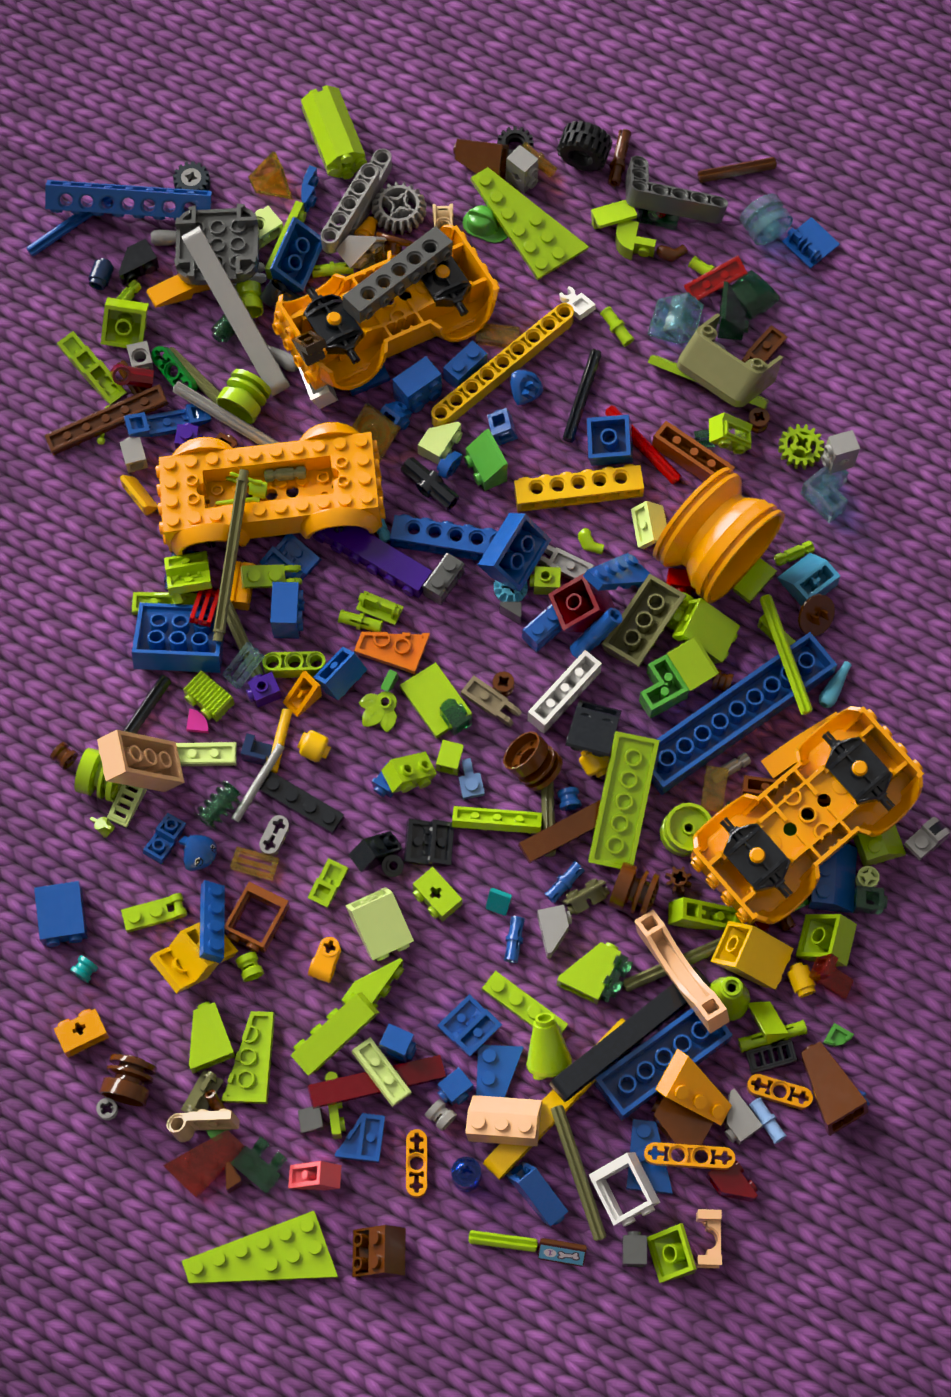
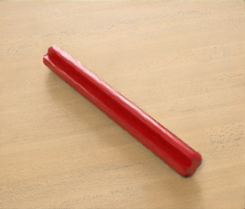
(649, 451)

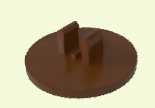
(816, 614)

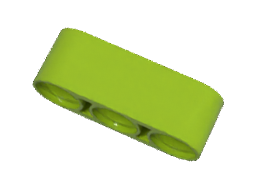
(284, 659)

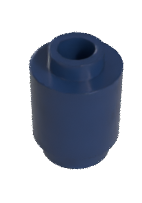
(100, 274)

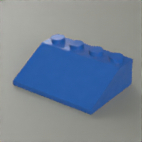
(171, 643)

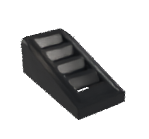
(791, 1060)

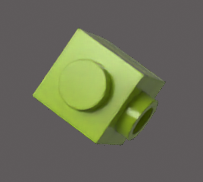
(545, 580)

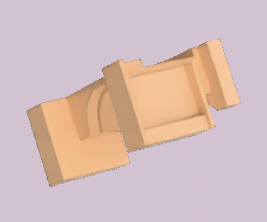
(712, 1221)

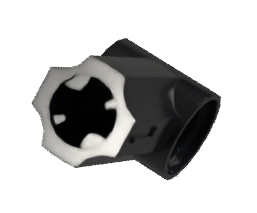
(274, 290)

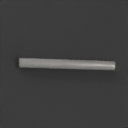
(258, 782)

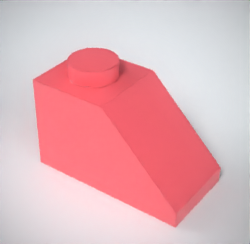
(315, 1176)

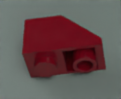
(732, 1183)

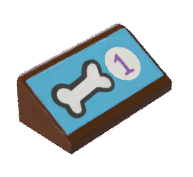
(562, 1252)

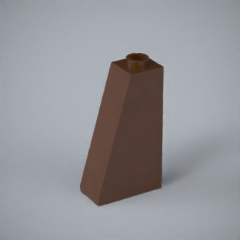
(834, 1092)

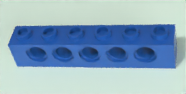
(443, 544)

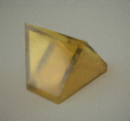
(270, 178)

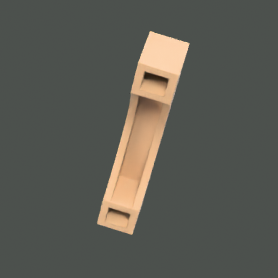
(693, 989)

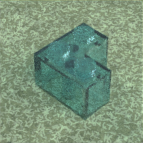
(823, 492)

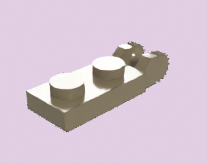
(489, 700)

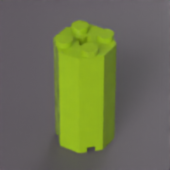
(333, 132)

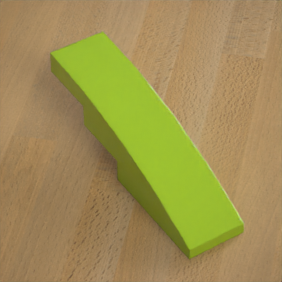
(91, 368)

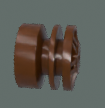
(532, 761)
(634, 890)
(129, 1076)

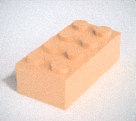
(140, 761)

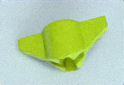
(103, 826)

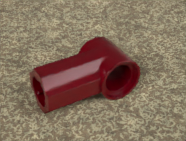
(134, 376)

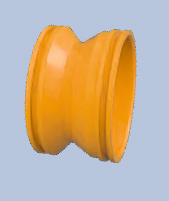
(718, 534)

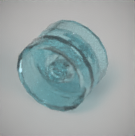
(766, 219)

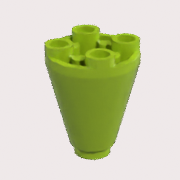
(734, 1001)
(547, 1049)

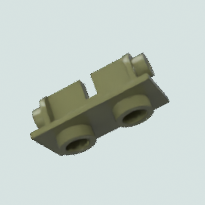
(593, 891)
(196, 1099)

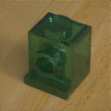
(455, 716)
(875, 894)

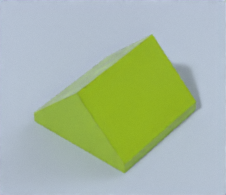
(692, 663)
(671, 1253)

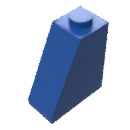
(537, 1193)

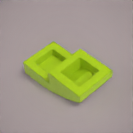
(328, 883)

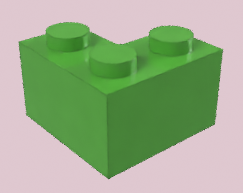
(667, 687)

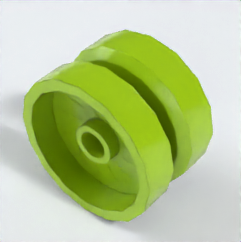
(673, 827)

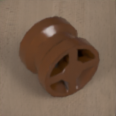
(760, 424)
(722, 681)
(507, 688)
(64, 755)

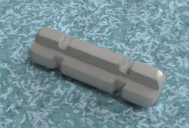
(736, 764)

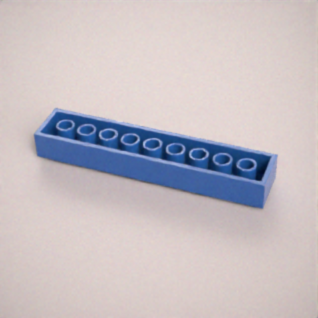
(736, 713)

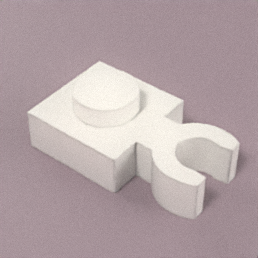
(581, 304)

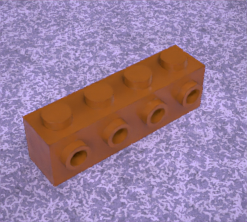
(687, 452)

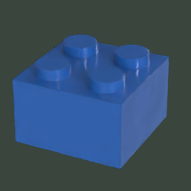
(418, 385)
(610, 440)
(287, 610)

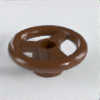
(394, 243)

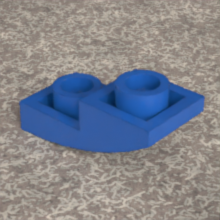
(308, 188)
(165, 838)

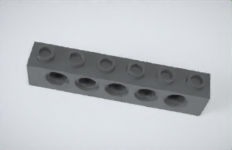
(397, 275)

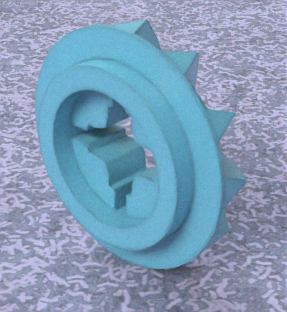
(506, 595)

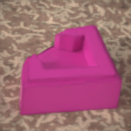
(197, 722)

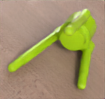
(256, 488)

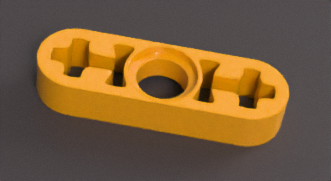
(771, 1097)
(410, 1146)

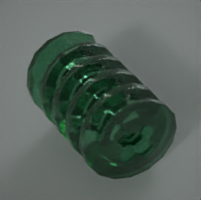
(218, 804)

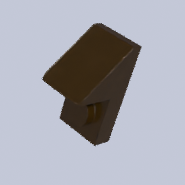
(310, 347)

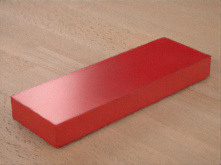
(714, 279)

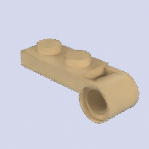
(200, 1120)

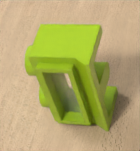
(730, 433)

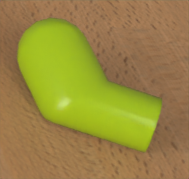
(588, 543)

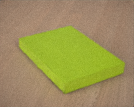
(427, 693)

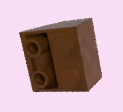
(379, 1252)

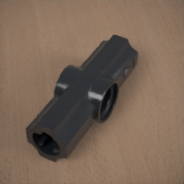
(429, 483)

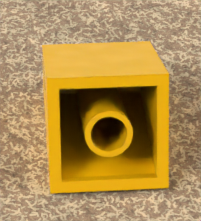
(752, 954)

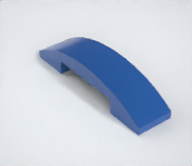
(164, 423)

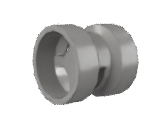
(440, 1115)

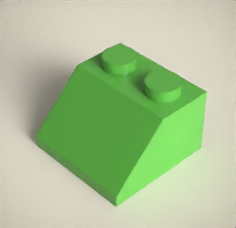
(486, 461)

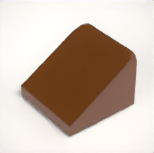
(233, 1180)

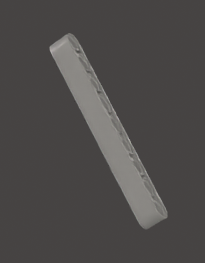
(235, 310)

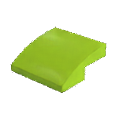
(187, 573)

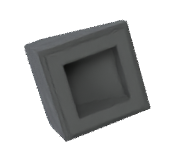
(511, 610)
(310, 1120)

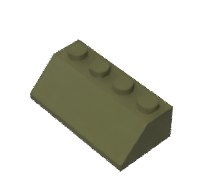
(643, 621)

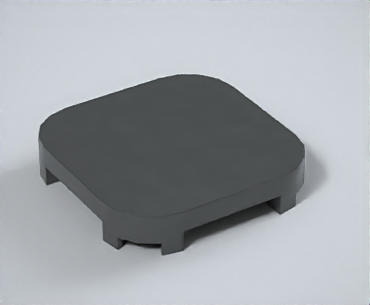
(232, 236)

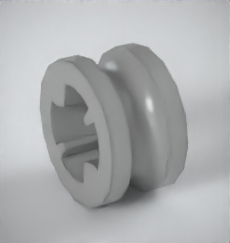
(108, 1116)

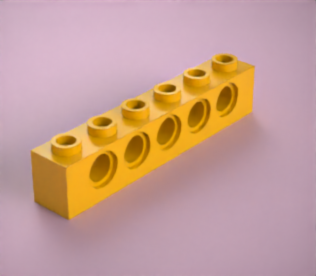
(570, 495)

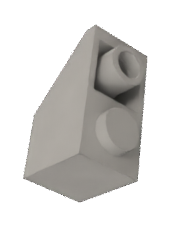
(358, 249)

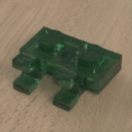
(611, 983)
(257, 1169)

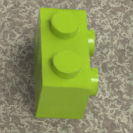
(409, 772)

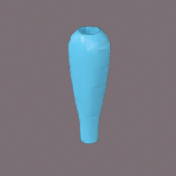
(833, 689)

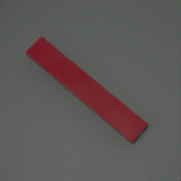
(361, 1085)

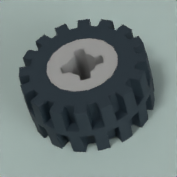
(198, 174)

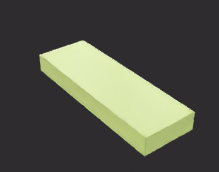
(207, 754)
(381, 1072)

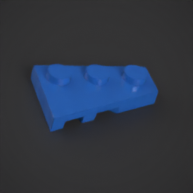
(642, 1134)

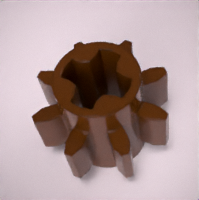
(682, 884)

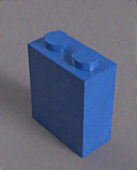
(60, 913)

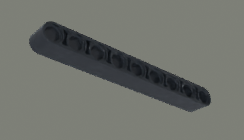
(620, 1041)

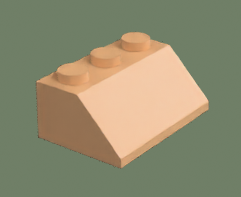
(503, 1120)

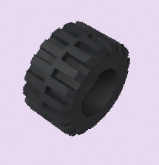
(584, 146)

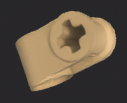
(442, 215)

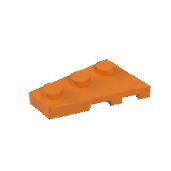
(396, 650)

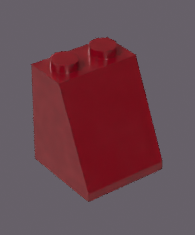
(579, 604)

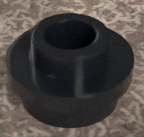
(386, 869)

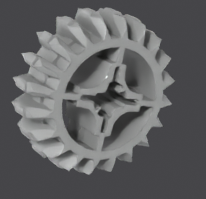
(396, 200)

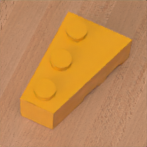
(692, 1089)

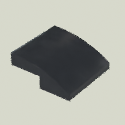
(428, 842)

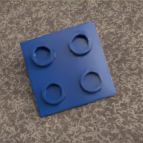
(810, 242)

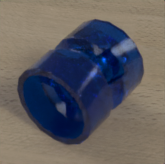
(466, 1174)

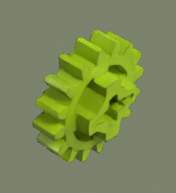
(801, 446)

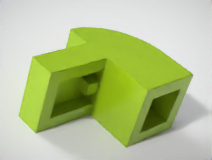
(628, 242)

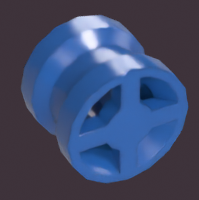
(569, 799)

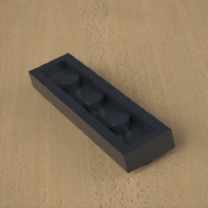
(301, 803)

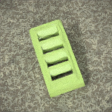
(133, 805)

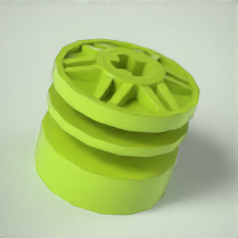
(244, 395)
(91, 776)

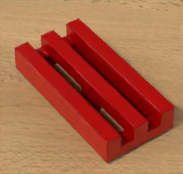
(209, 593)

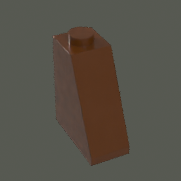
(480, 155)
(680, 1123)

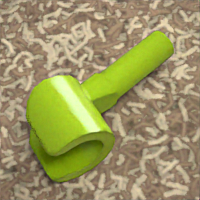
(178, 598)

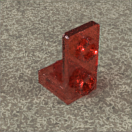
(827, 975)

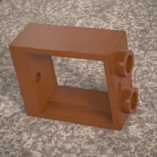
(265, 897)

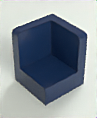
(255, 751)

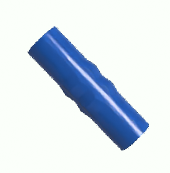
(596, 632)

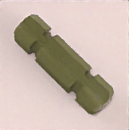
(286, 473)

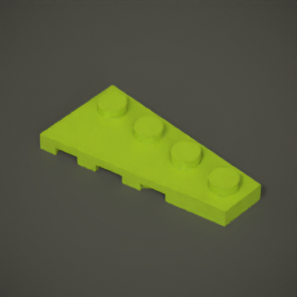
(252, 1064)

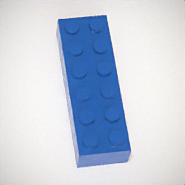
(636, 1076)

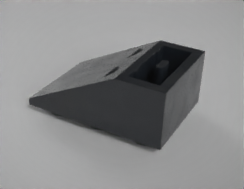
(593, 728)

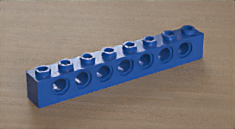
(97, 191)

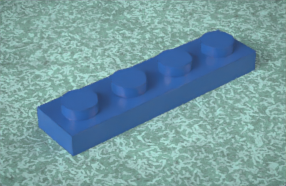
(212, 921)

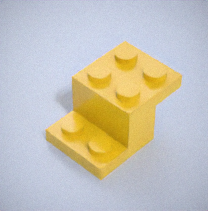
(181, 960)

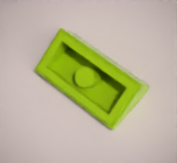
(768, 1021)

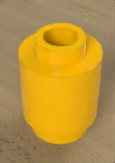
(800, 980)

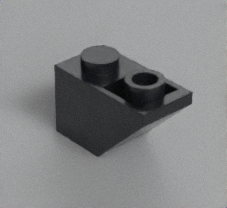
(137, 261)
(373, 850)

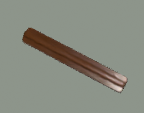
(737, 169)

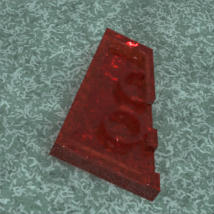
(205, 1162)

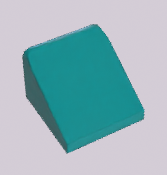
(498, 901)

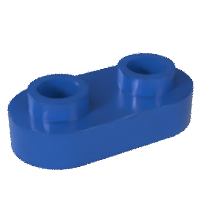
(449, 465)

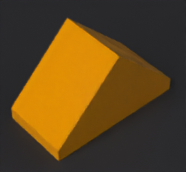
(303, 694)

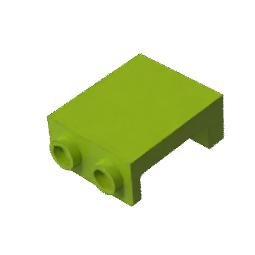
(710, 626)

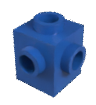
(397, 413)

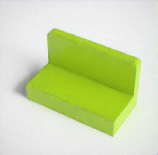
(612, 214)

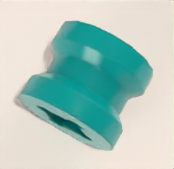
(84, 969)

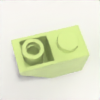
(439, 441)

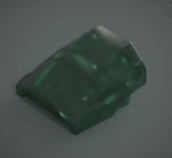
(754, 294)

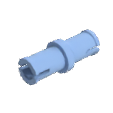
(767, 1120)

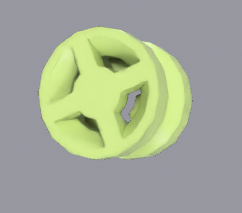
(869, 874)

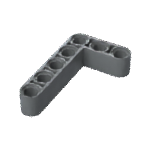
(669, 199)

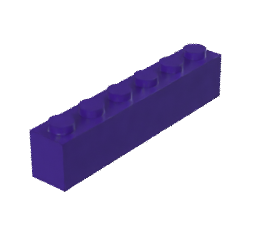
(377, 558)

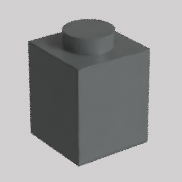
(634, 1249)

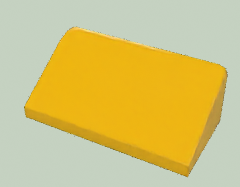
(138, 494)

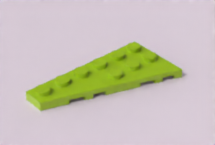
(273, 1254)

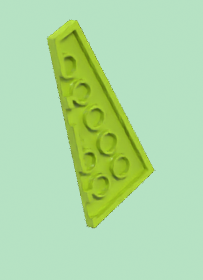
(534, 233)

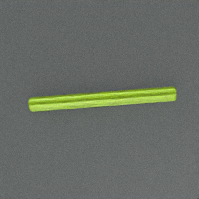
(786, 654)

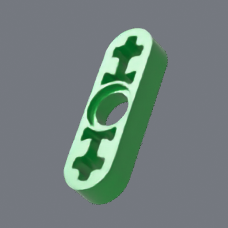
(165, 367)

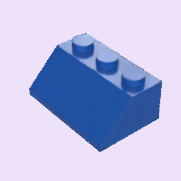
(296, 256)
(514, 551)
(836, 882)

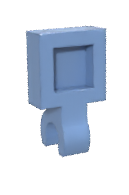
(470, 783)

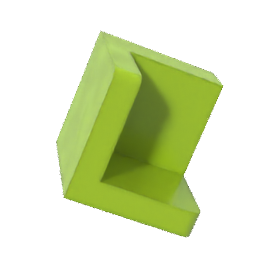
(449, 757)

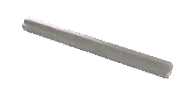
(222, 414)

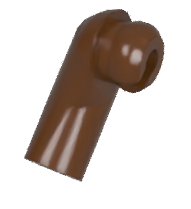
(670, 254)
(213, 1100)

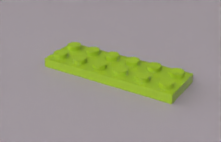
(623, 800)

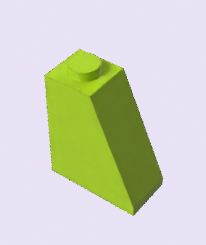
(587, 975)
(208, 1039)

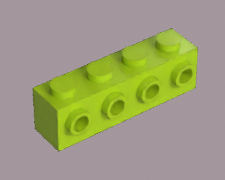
(334, 1033)

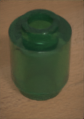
(222, 330)

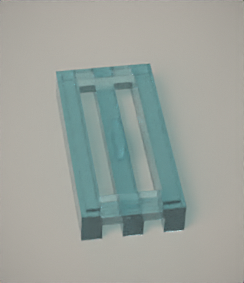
(253, 652)

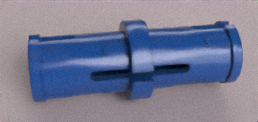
(564, 882)
(514, 939)

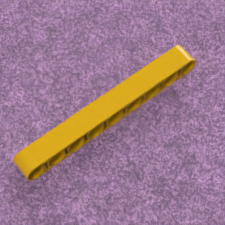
(506, 357)
(507, 1155)

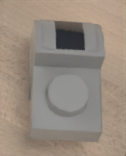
(927, 838)

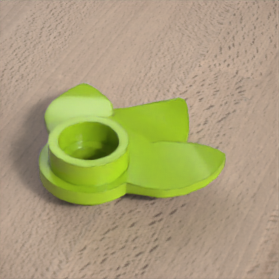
(376, 712)

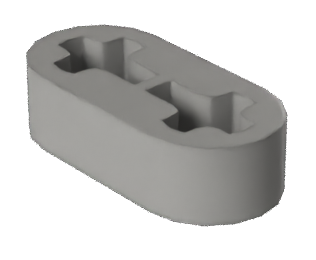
(270, 833)

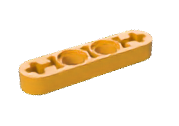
(689, 1159)

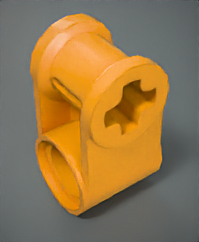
(325, 963)

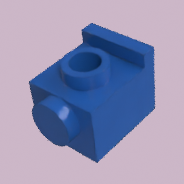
(502, 426)

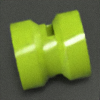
(249, 965)

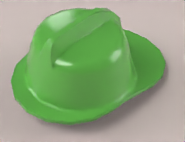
(483, 224)

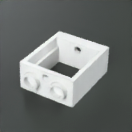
(599, 1181)

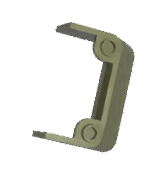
(722, 371)

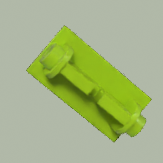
(379, 607)

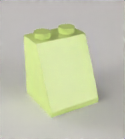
(380, 924)

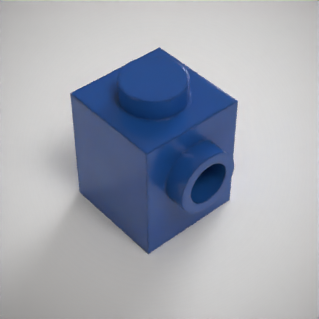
(455, 1088)

